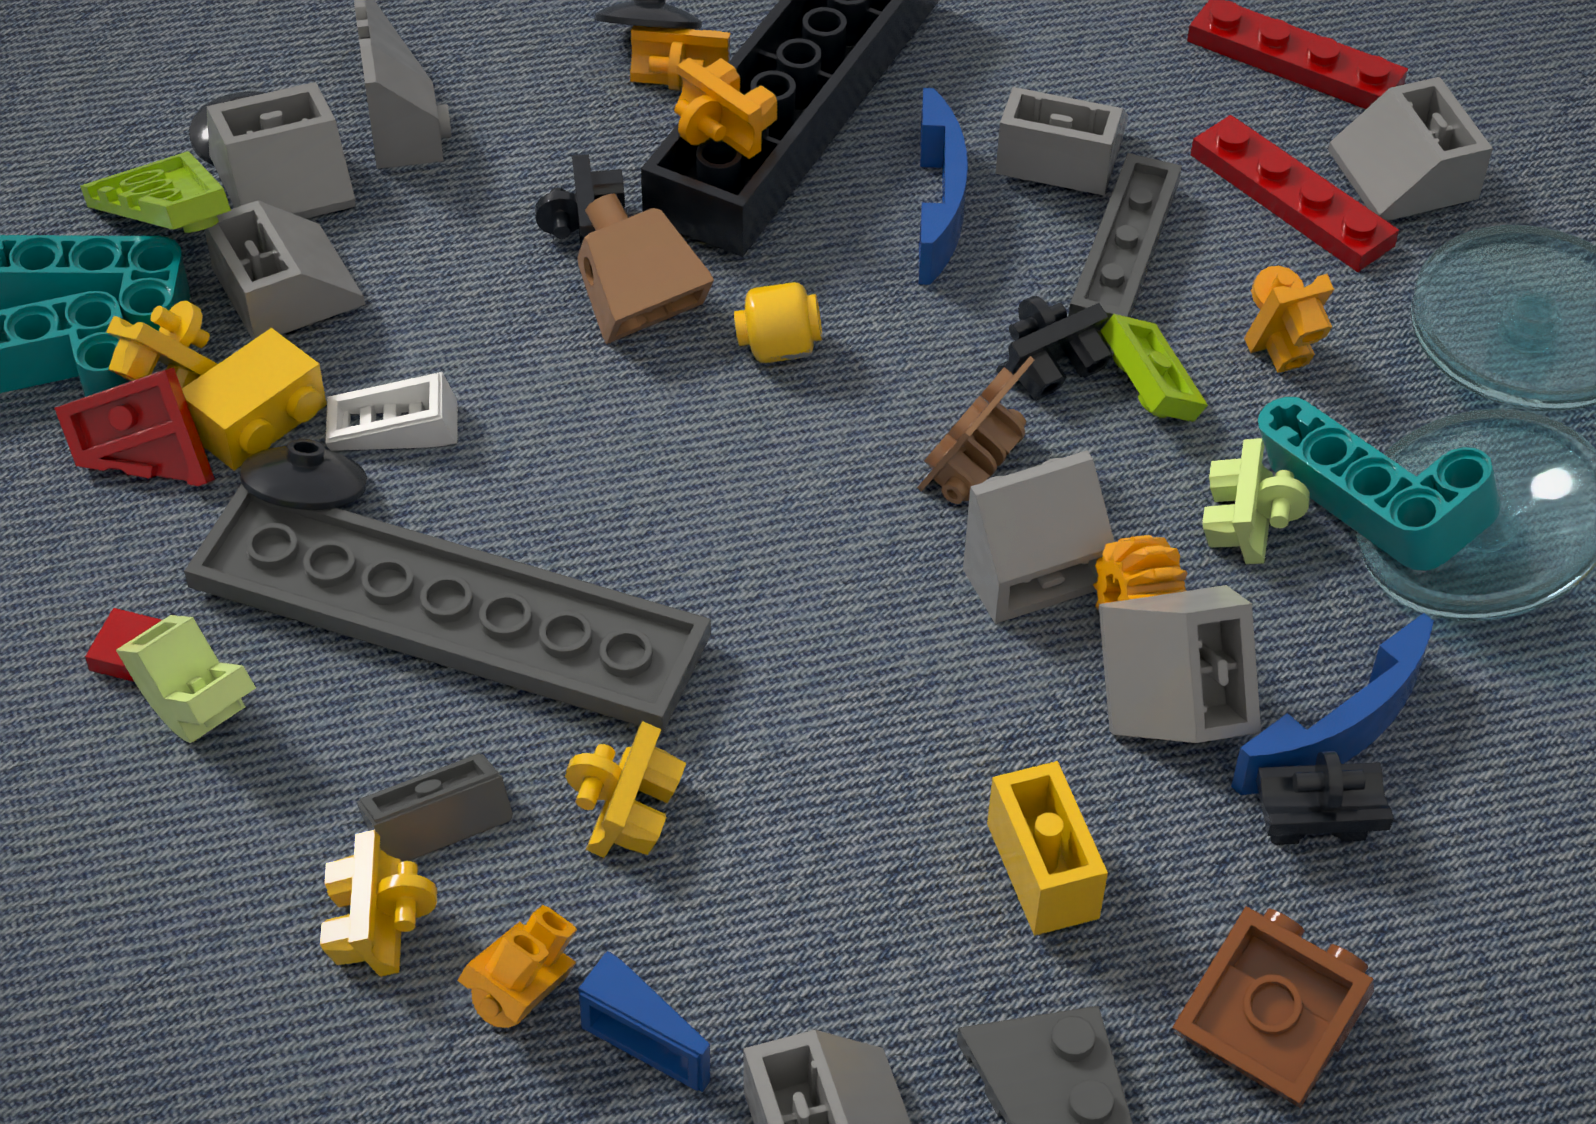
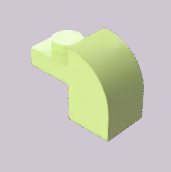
(184, 677)

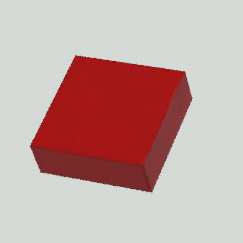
(117, 630)

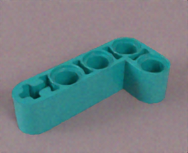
(133, 269)
(59, 342)
(1406, 515)

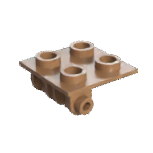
(977, 440)

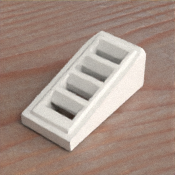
(430, 419)

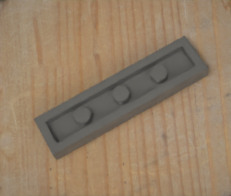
(1127, 236)

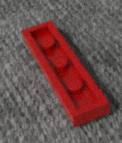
(1294, 53)
(1294, 193)

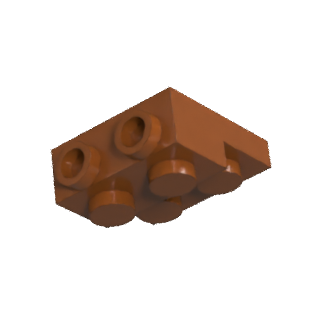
(1276, 1004)

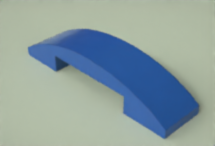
(945, 148)
(1349, 726)

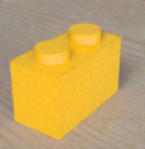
(254, 397)
(1046, 848)

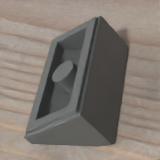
(437, 808)

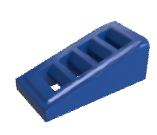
(639, 1022)

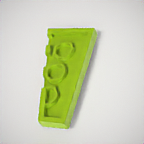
(162, 193)

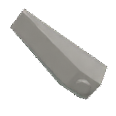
(399, 95)

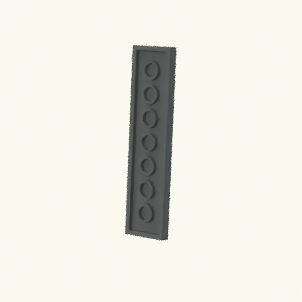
(454, 606)

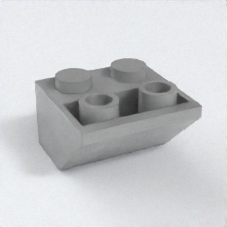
(1059, 140)
(281, 151)
(1413, 151)
(279, 269)
(1036, 536)
(1181, 666)
(820, 1081)

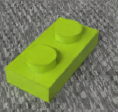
(1153, 368)

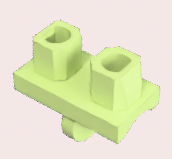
(1257, 499)

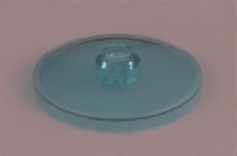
(1512, 315)
(1544, 525)

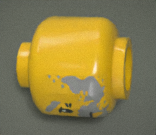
(779, 322)

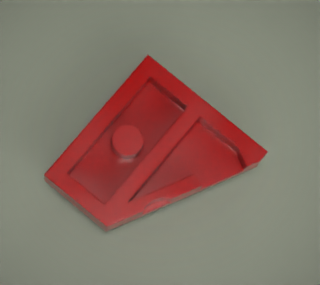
(137, 430)

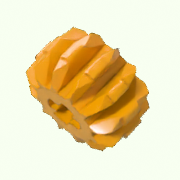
(1138, 569)

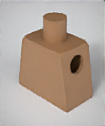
(638, 269)

